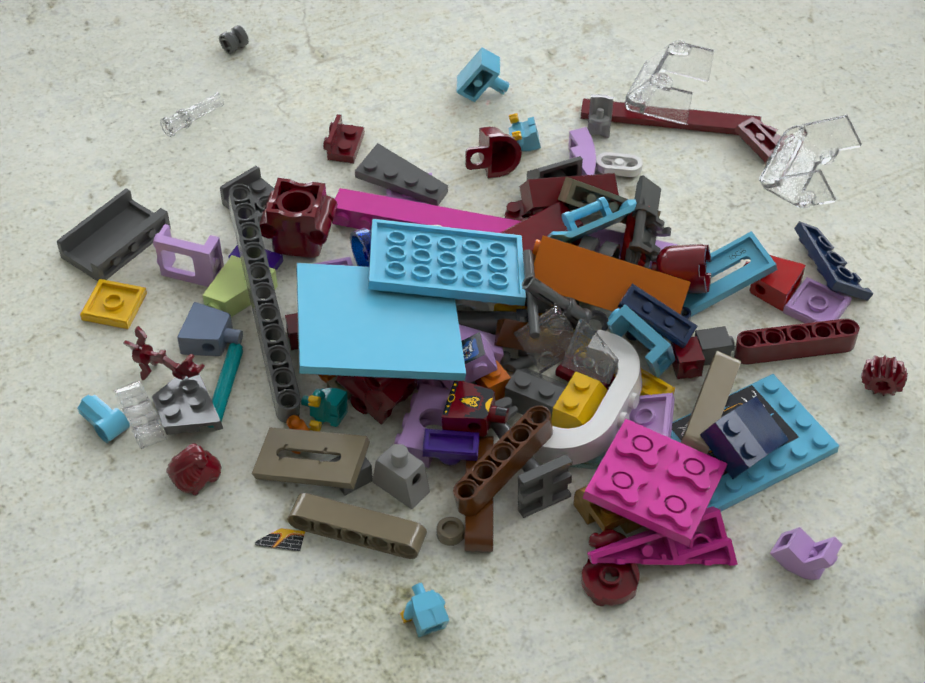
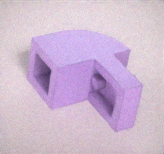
(804, 556)

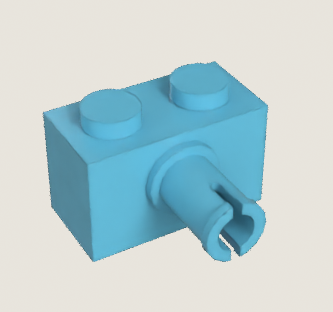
(479, 75)

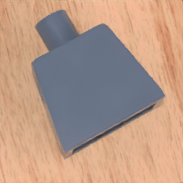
(207, 332)

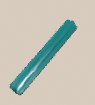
(226, 379)

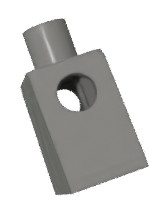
(401, 475)

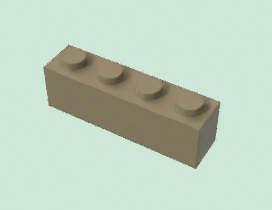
(582, 194)

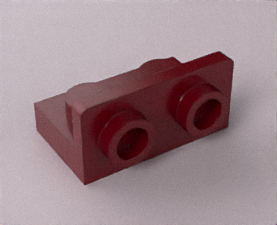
(343, 141)

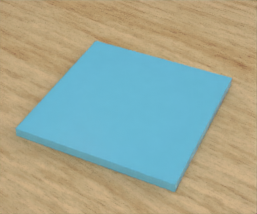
(371, 331)

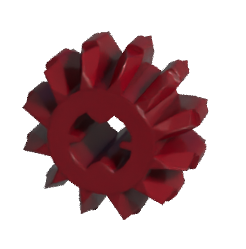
(884, 375)

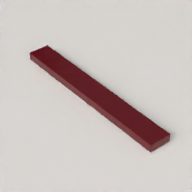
(698, 119)

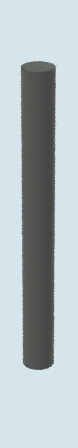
(532, 307)

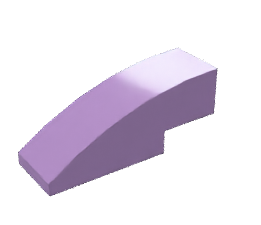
(582, 145)

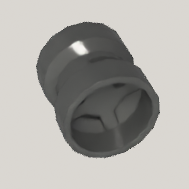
(233, 39)

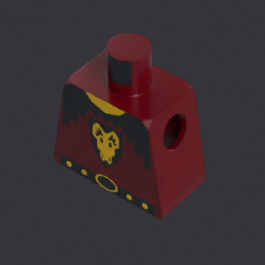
(472, 409)

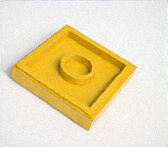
(113, 304)

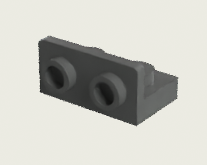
(252, 179)

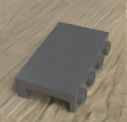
(111, 236)

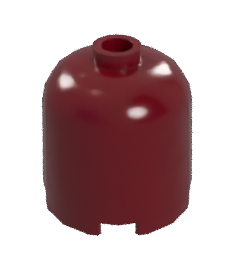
(686, 263)

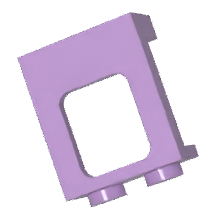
(206, 258)

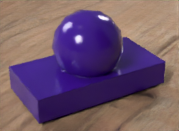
(450, 445)

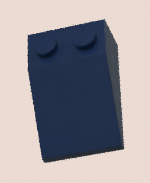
(744, 437)

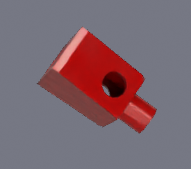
(781, 284)

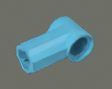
(106, 422)

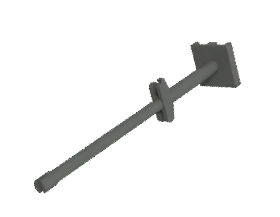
(539, 484)

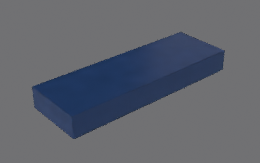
(659, 316)

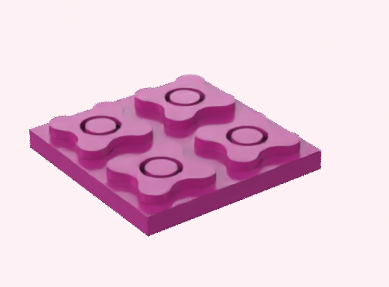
(655, 482)

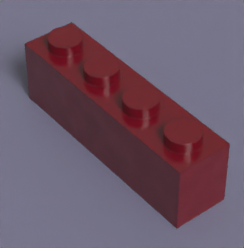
(544, 192)

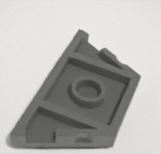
(185, 406)

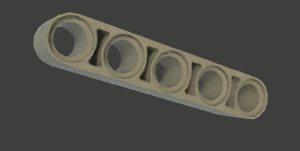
(711, 399)
(357, 526)

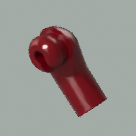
(604, 538)

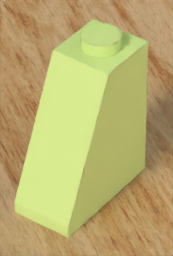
(229, 288)

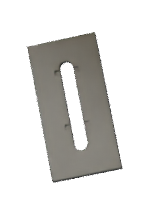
(312, 472)

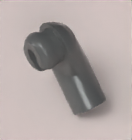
(513, 364)

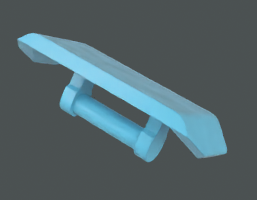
(609, 218)

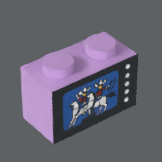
(477, 357)

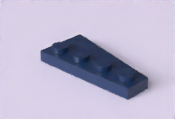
(830, 263)

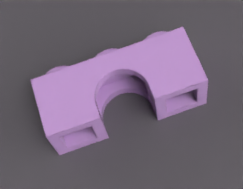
(426, 410)

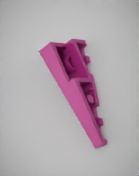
(707, 546)

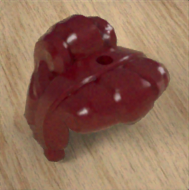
(193, 469)

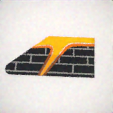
(283, 539)

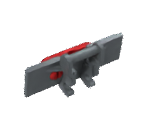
(644, 226)

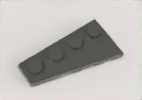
(399, 175)

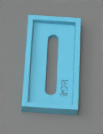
(727, 256)

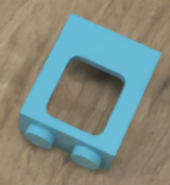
(661, 351)

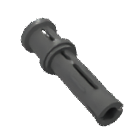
(550, 297)

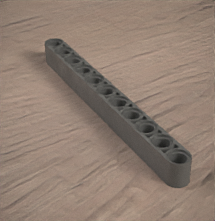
(264, 303)

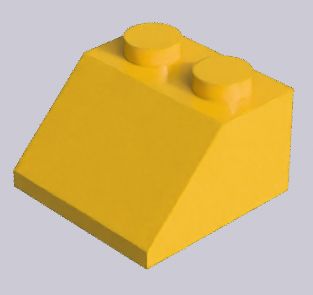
(578, 402)

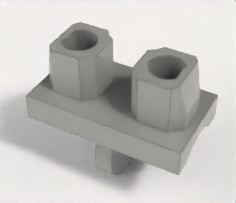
(600, 115)

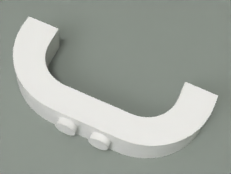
(597, 434)

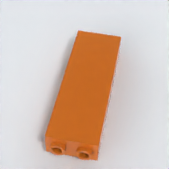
(601, 278)

